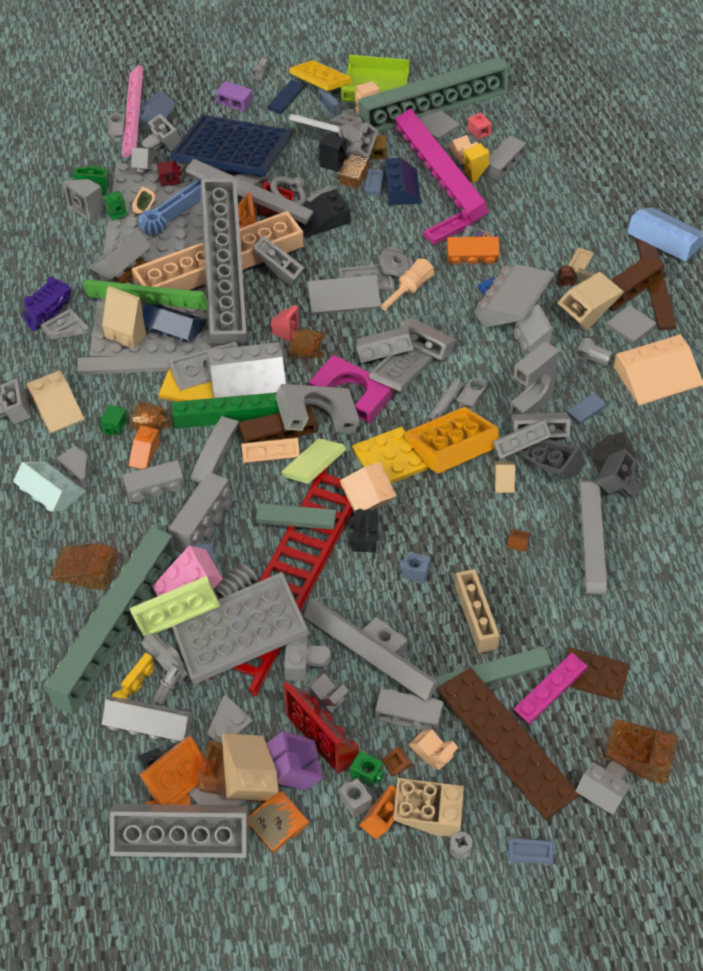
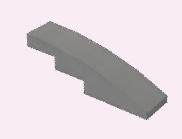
(215, 448)

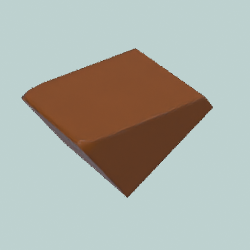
(518, 540)
(397, 761)

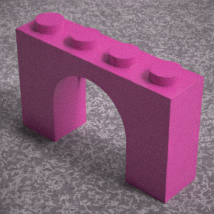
(338, 371)

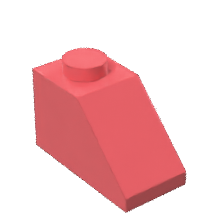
(285, 322)

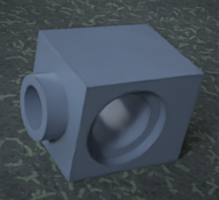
(415, 560)

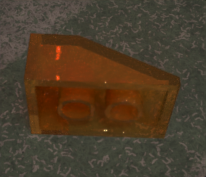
(85, 565)

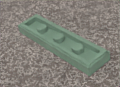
(296, 516)

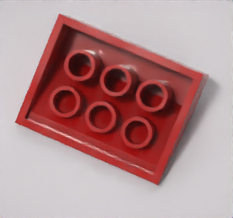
(318, 726)

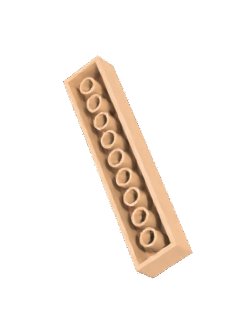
(187, 267)

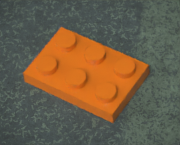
(174, 772)

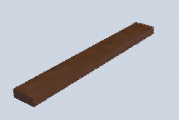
(658, 292)

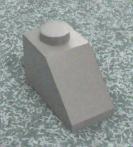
(142, 159)
(75, 465)

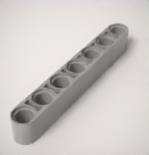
(593, 539)

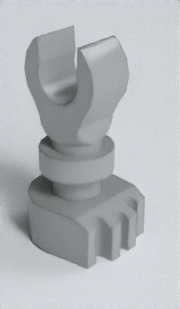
(258, 71)

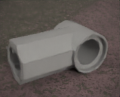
(589, 351)

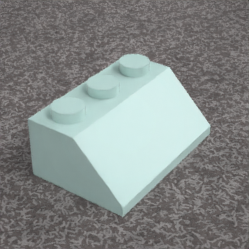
(47, 485)

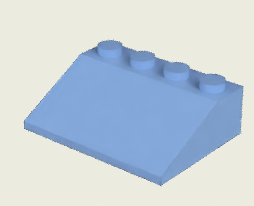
(666, 233)

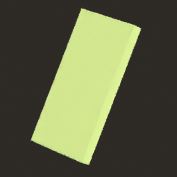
(175, 606)

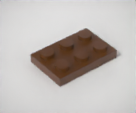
(603, 677)

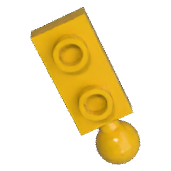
(134, 679)

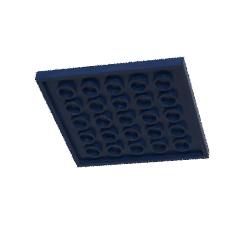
(232, 145)

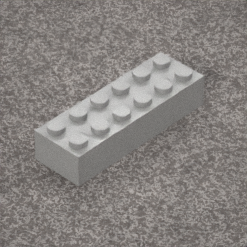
(179, 830)

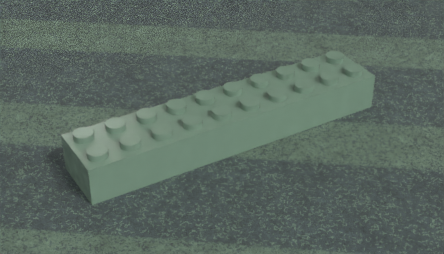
(443, 91)
(109, 621)

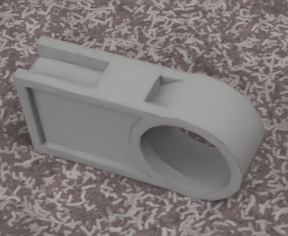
(116, 129)
(469, 396)

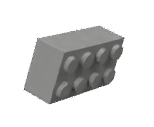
(201, 512)

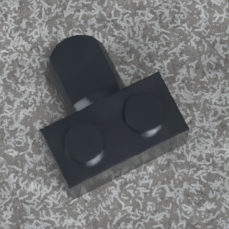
(332, 152)
(365, 530)

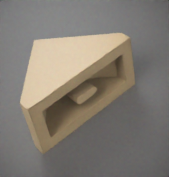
(504, 477)

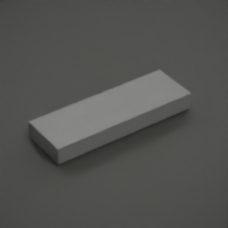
(522, 438)

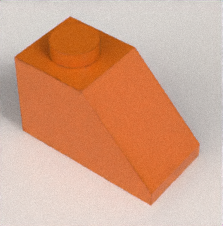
(144, 447)
(381, 814)

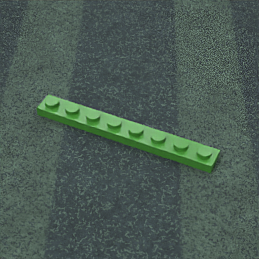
(150, 294)

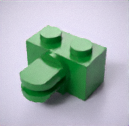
(95, 174)

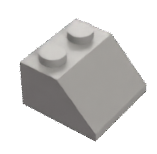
(84, 197)
(533, 330)

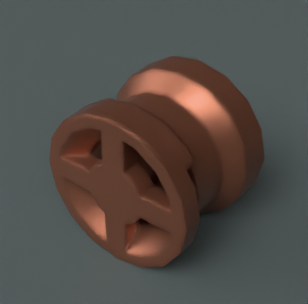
(566, 276)

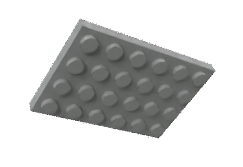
(240, 629)

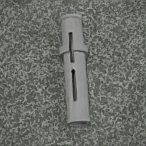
(448, 396)

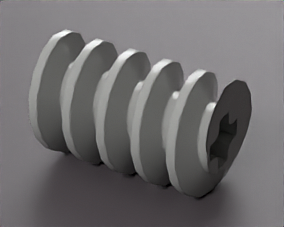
(235, 581)

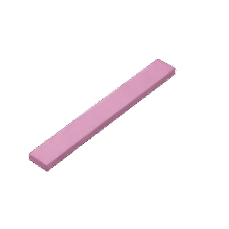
(132, 111)

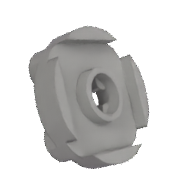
(398, 268)

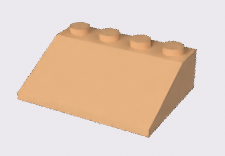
(658, 369)

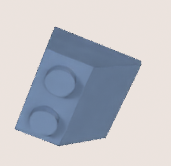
(156, 105)

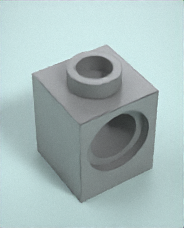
(358, 805)

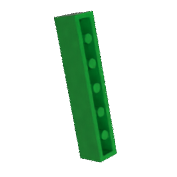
(209, 411)

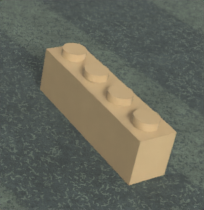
(476, 611)

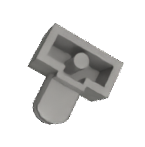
(163, 135)
(359, 138)
(14, 402)
(301, 656)
(604, 786)

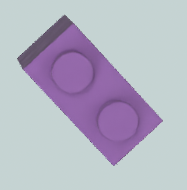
(234, 96)

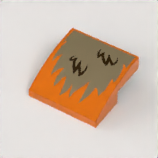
(277, 821)

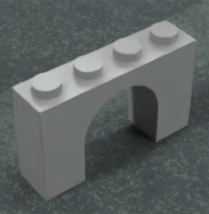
(538, 374)
(336, 401)

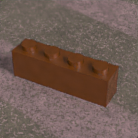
(637, 279)
(272, 428)

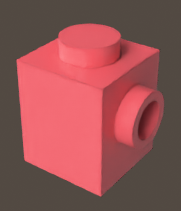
(479, 126)

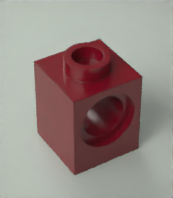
(169, 173)

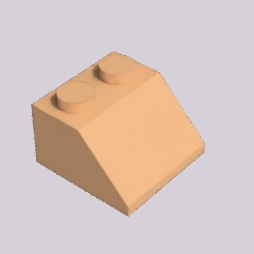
(368, 488)

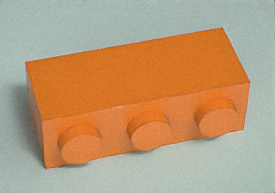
(472, 250)

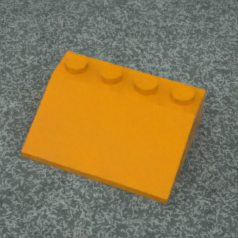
(452, 439)

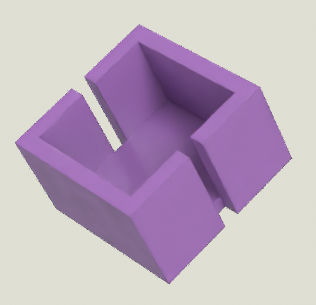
(290, 756)

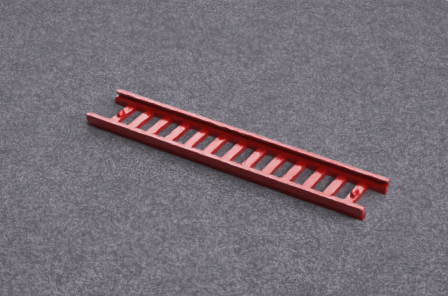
(310, 577)

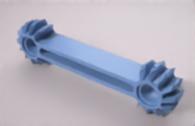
(156, 220)

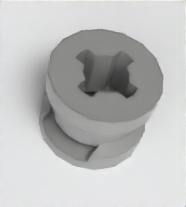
(464, 849)

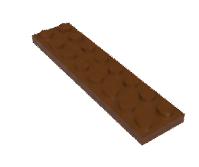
(508, 743)

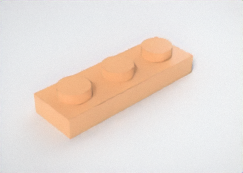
(270, 450)

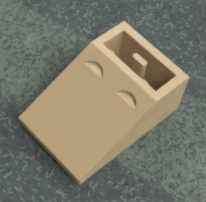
(590, 299)
(429, 806)

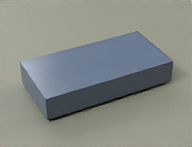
(328, 101)
(374, 182)
(586, 409)
(531, 851)

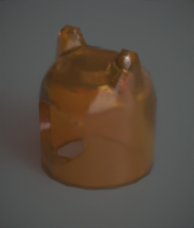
(307, 343)
(149, 416)

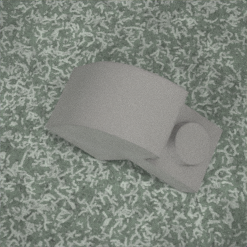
(326, 692)

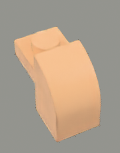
(457, 147)
(432, 749)

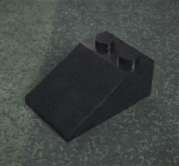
(328, 213)

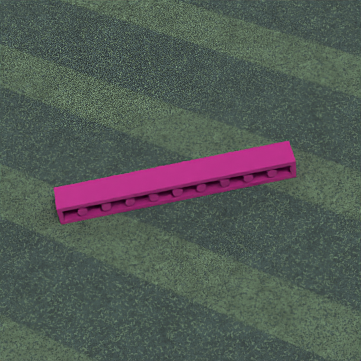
(442, 166)

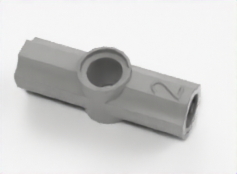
(165, 656)

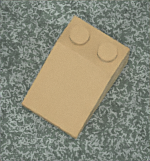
(123, 318)
(54, 401)
(248, 768)

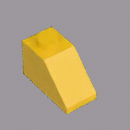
(475, 161)

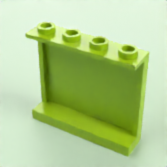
(384, 72)

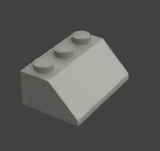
(121, 255)

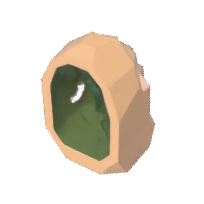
(143, 200)

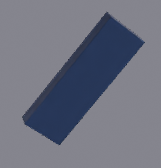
(286, 96)

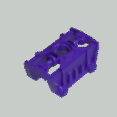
(46, 302)

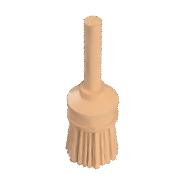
(411, 280)

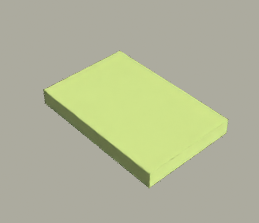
(313, 460)

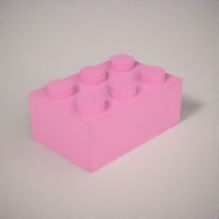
(188, 567)

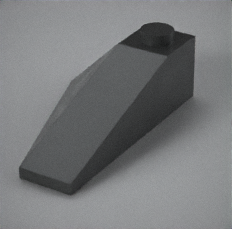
(555, 457)

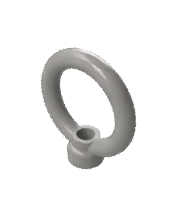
(296, 184)

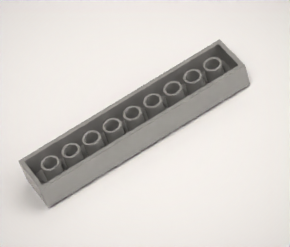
(223, 261)

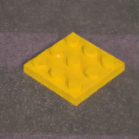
(393, 452)

